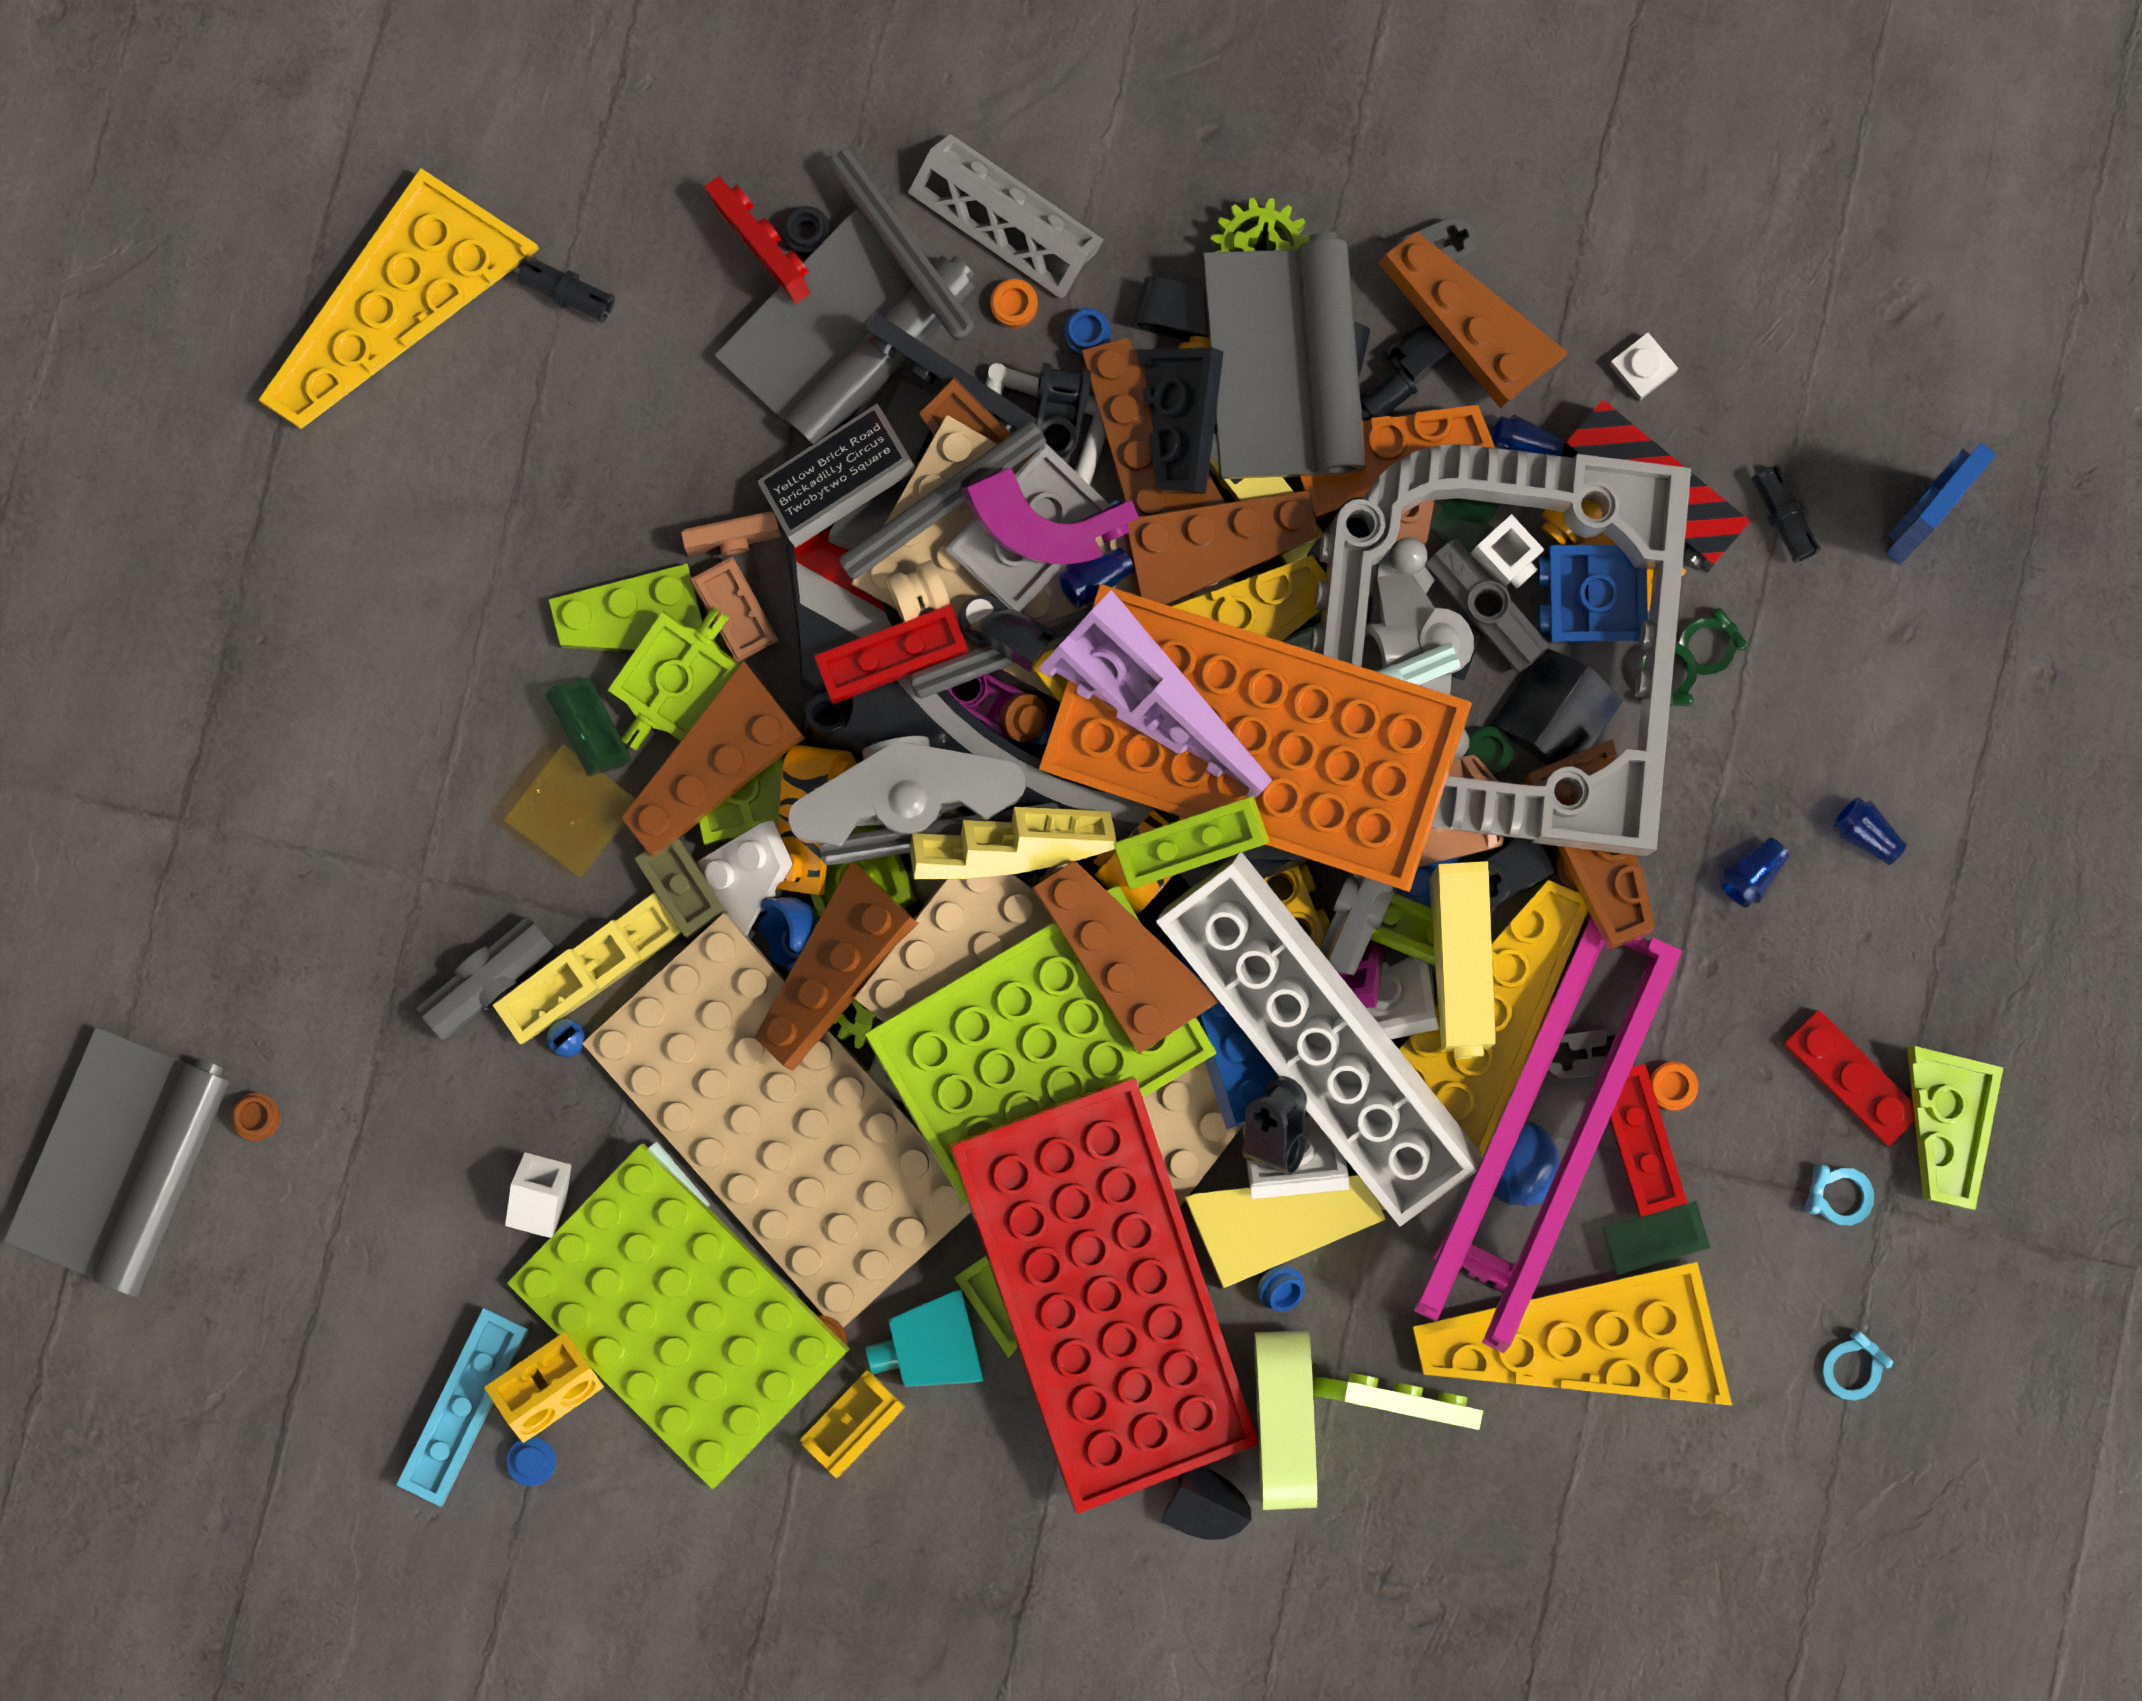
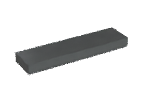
(913, 433)

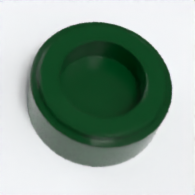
(1492, 748)

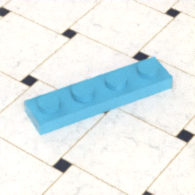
(461, 1408)

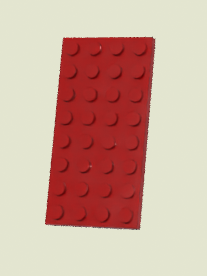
(1103, 1294)

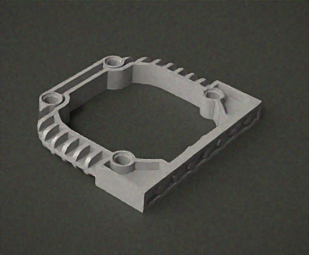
(1643, 515)

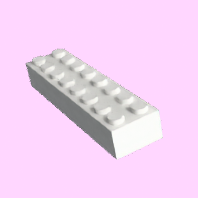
(1321, 1037)

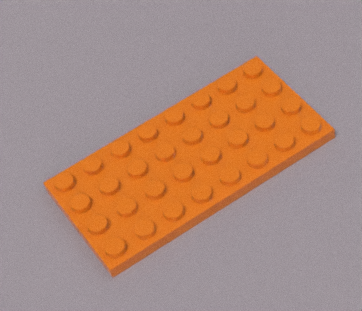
(1346, 747)

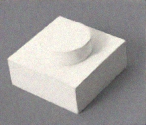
(1643, 366)

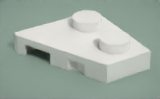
(747, 872)

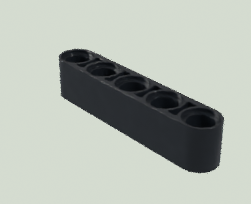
(1180, 312)

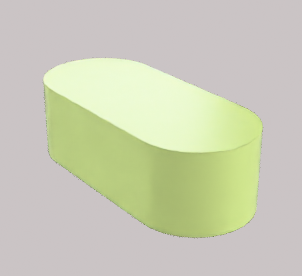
(1285, 1420)

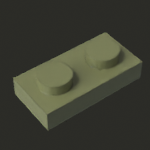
(682, 888)

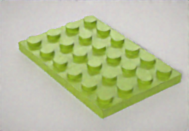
(1015, 1042)
(678, 1316)

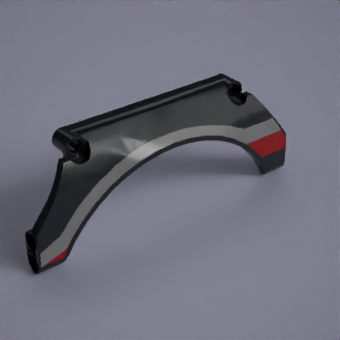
(836, 613)

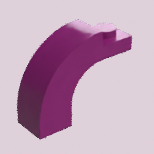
(1015, 526)

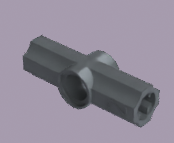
(1509, 629)
(1358, 913)
(485, 978)

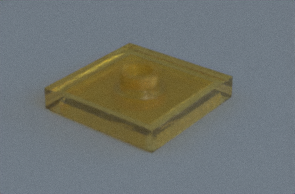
(571, 813)

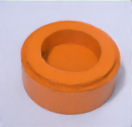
(1014, 304)
(1674, 1086)

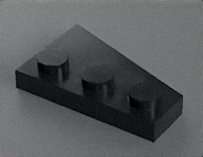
(1183, 410)

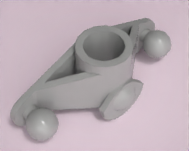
(1407, 623)
(905, 789)

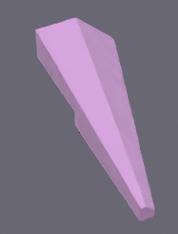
(1127, 669)

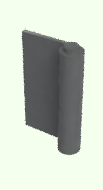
(815, 356)
(1287, 361)
(117, 1161)

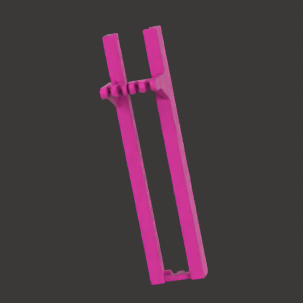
(1521, 1277)

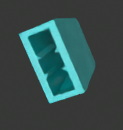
(930, 1345)

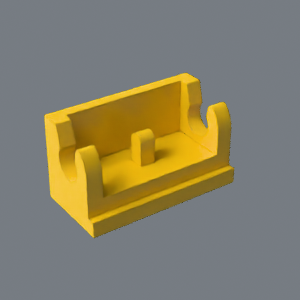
(852, 1424)

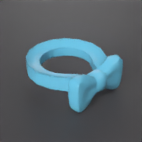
(1816, 1204)
(1858, 1342)

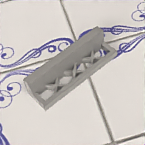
(1013, 202)

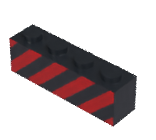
(1711, 520)

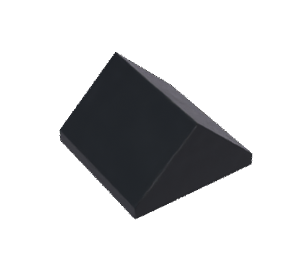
(1557, 708)

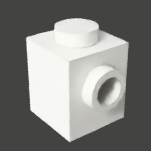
(1508, 553)
(538, 1195)

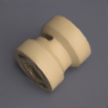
(917, 590)

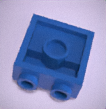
(1591, 595)

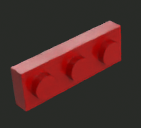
(759, 238)
(891, 654)
(1852, 1077)
(1645, 1146)

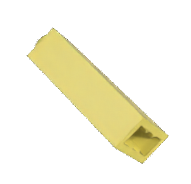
(1463, 957)
(1262, 1233)

